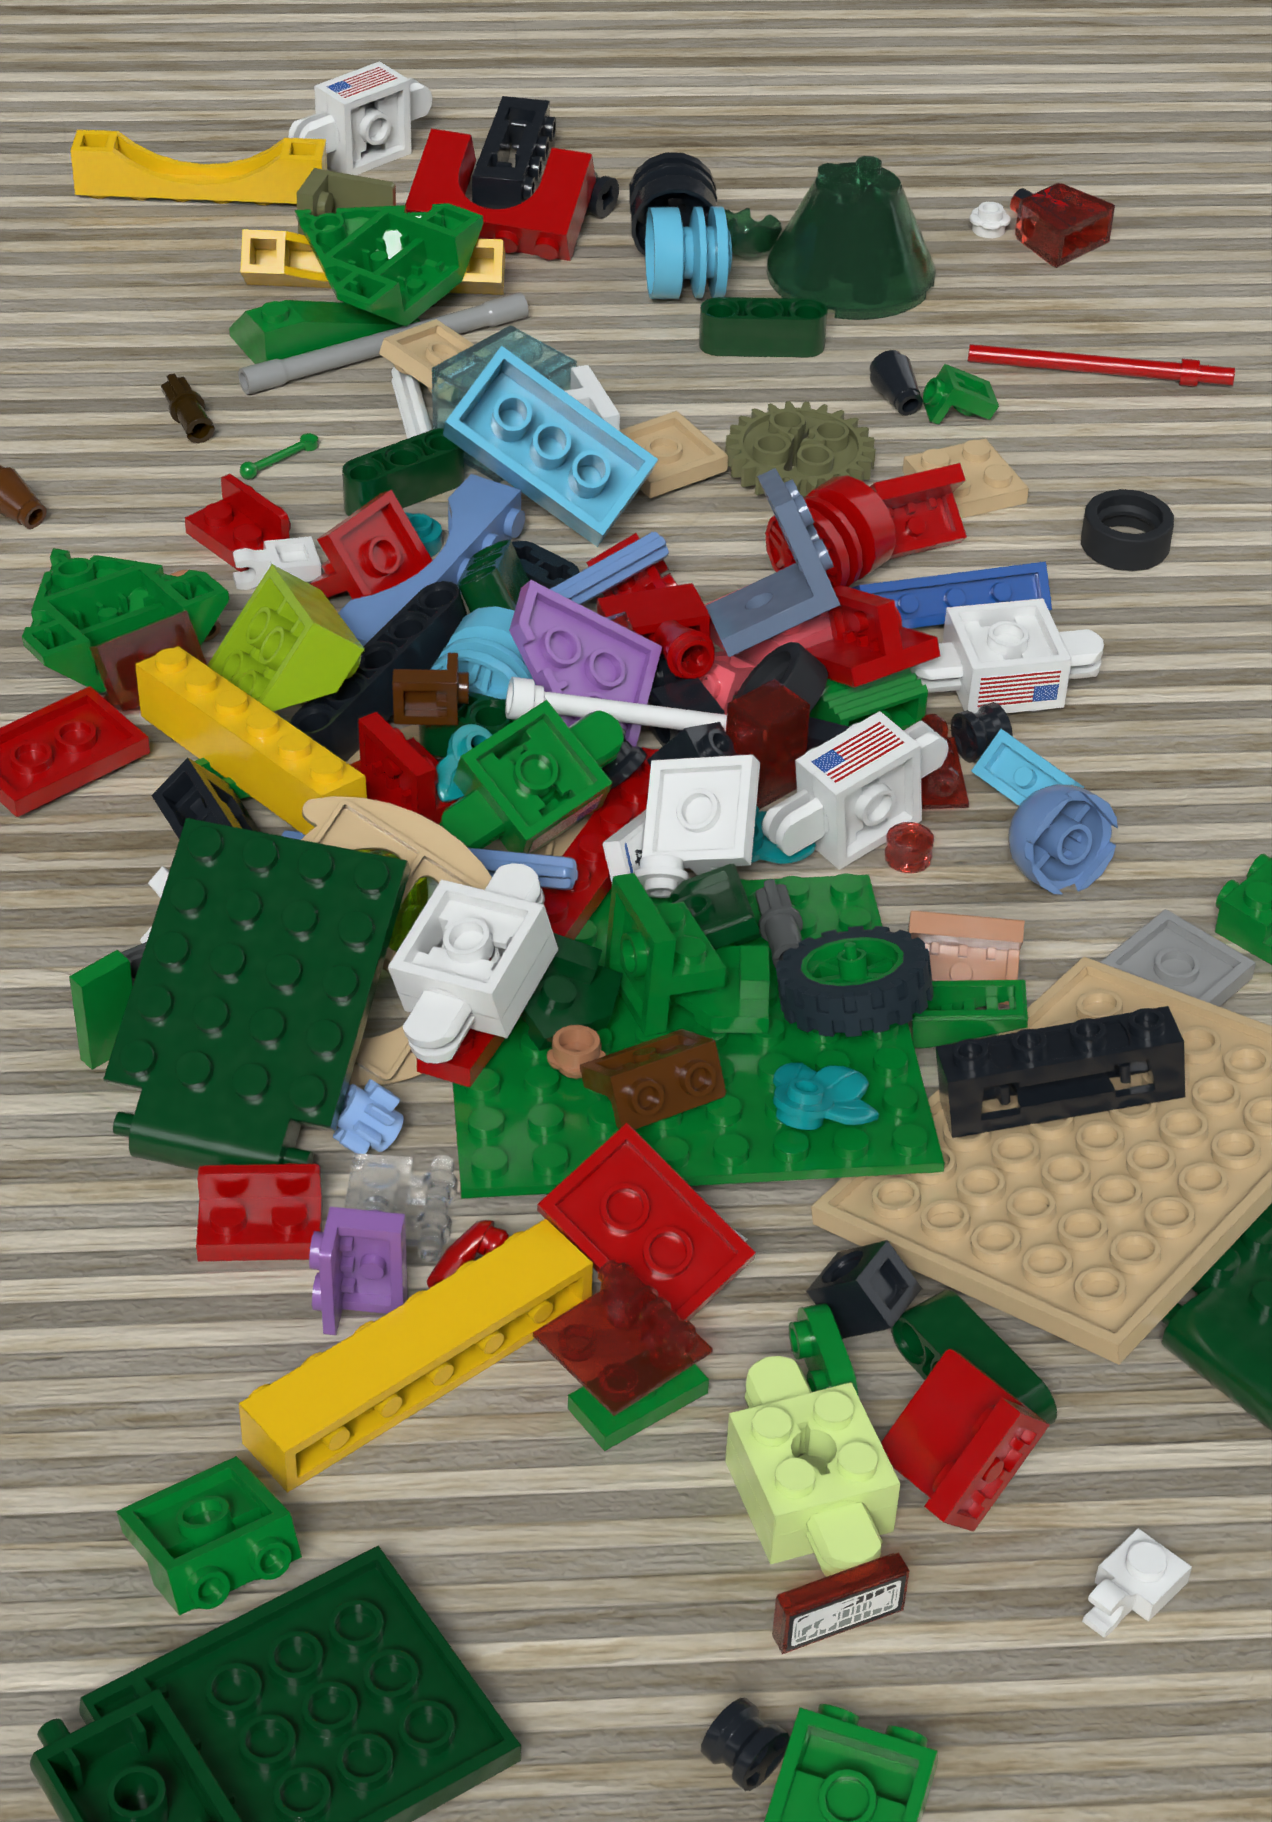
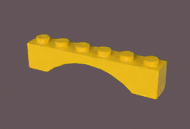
(118, 167)
(288, 260)

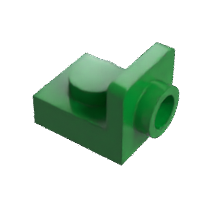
(962, 391)

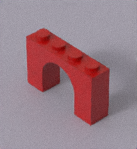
(539, 226)

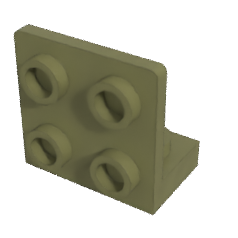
(330, 190)

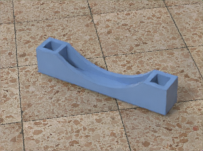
(478, 516)

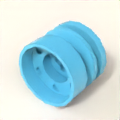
(687, 252)
(486, 651)

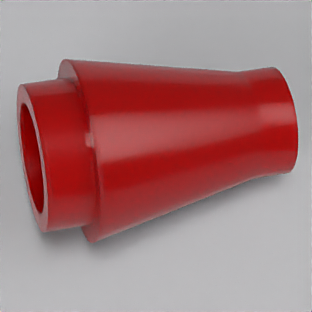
(685, 649)

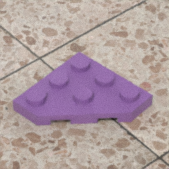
(582, 651)

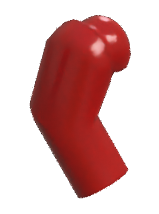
(477, 1240)

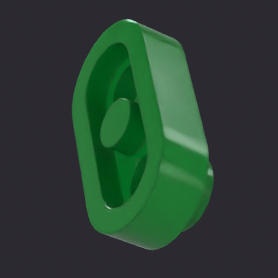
(821, 1346)

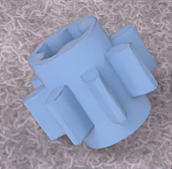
(368, 1118)

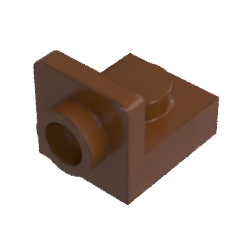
(430, 695)

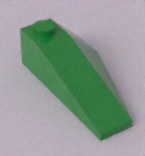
(299, 327)

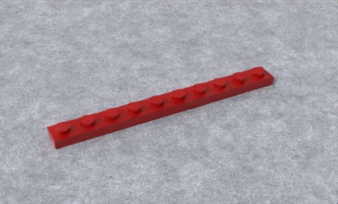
(566, 909)

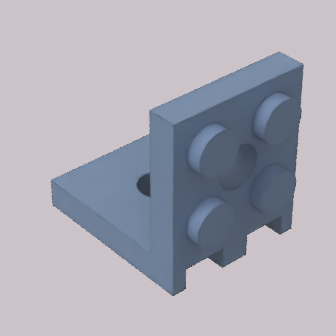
(784, 596)

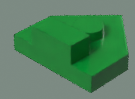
(743, 999)

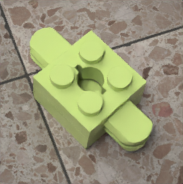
(810, 1469)

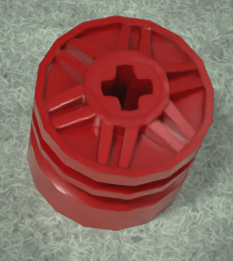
(851, 525)

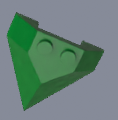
(392, 258)
(106, 597)

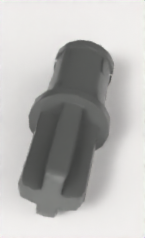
(779, 921)

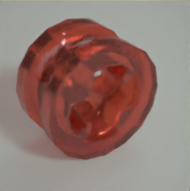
(909, 859)

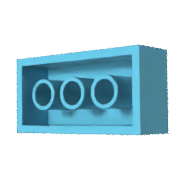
(549, 446)

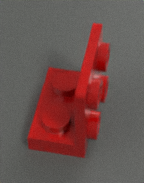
(962, 1440)

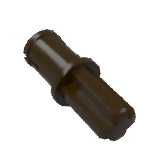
(188, 409)

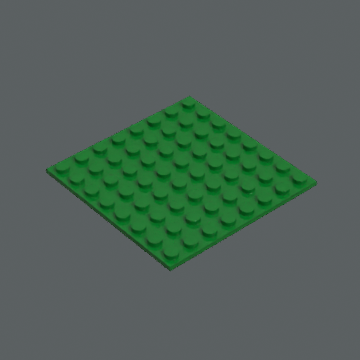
(532, 1126)

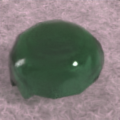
(751, 237)

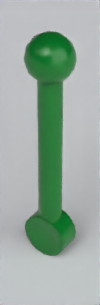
(308, 442)

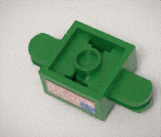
(533, 779)

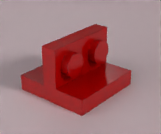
(924, 509)
(371, 550)
(870, 640)
(398, 769)

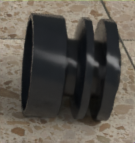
(669, 181)

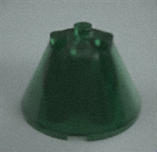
(854, 245)

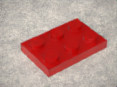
(64, 749)
(641, 1212)

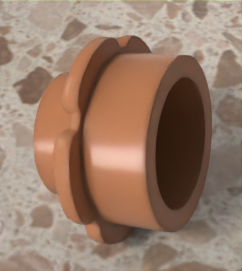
(573, 1047)

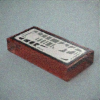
(840, 1602)

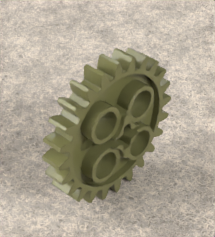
(781, 441)

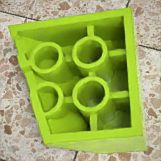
(287, 644)

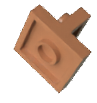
(969, 946)

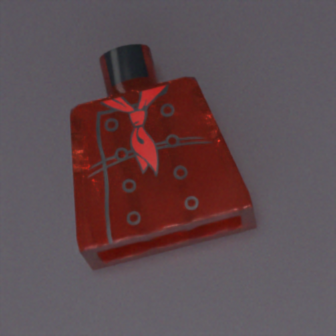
(1061, 222)

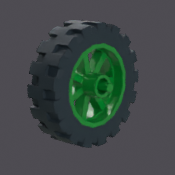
(854, 981)

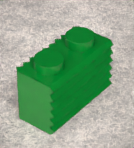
(897, 696)

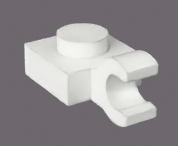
(292, 555)
(1136, 1578)

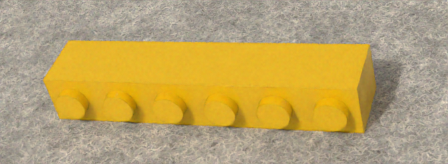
(241, 736)
(413, 1354)

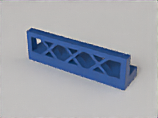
(925, 599)

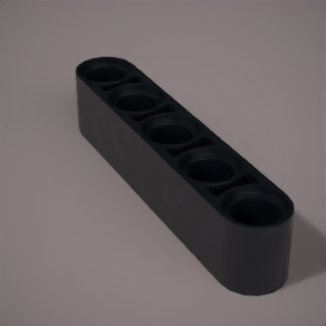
(407, 641)

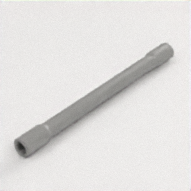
(279, 371)

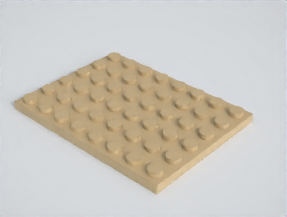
(1095, 1214)

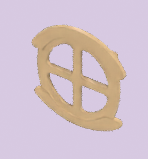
(430, 853)

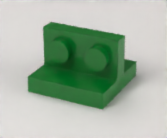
(657, 952)

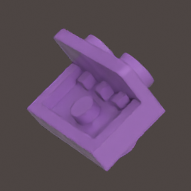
(358, 1264)

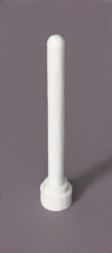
(525, 695)

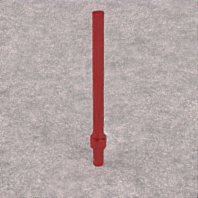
(1187, 372)

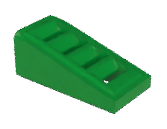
(953, 1014)

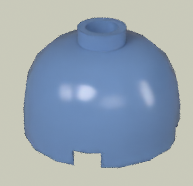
(1062, 837)

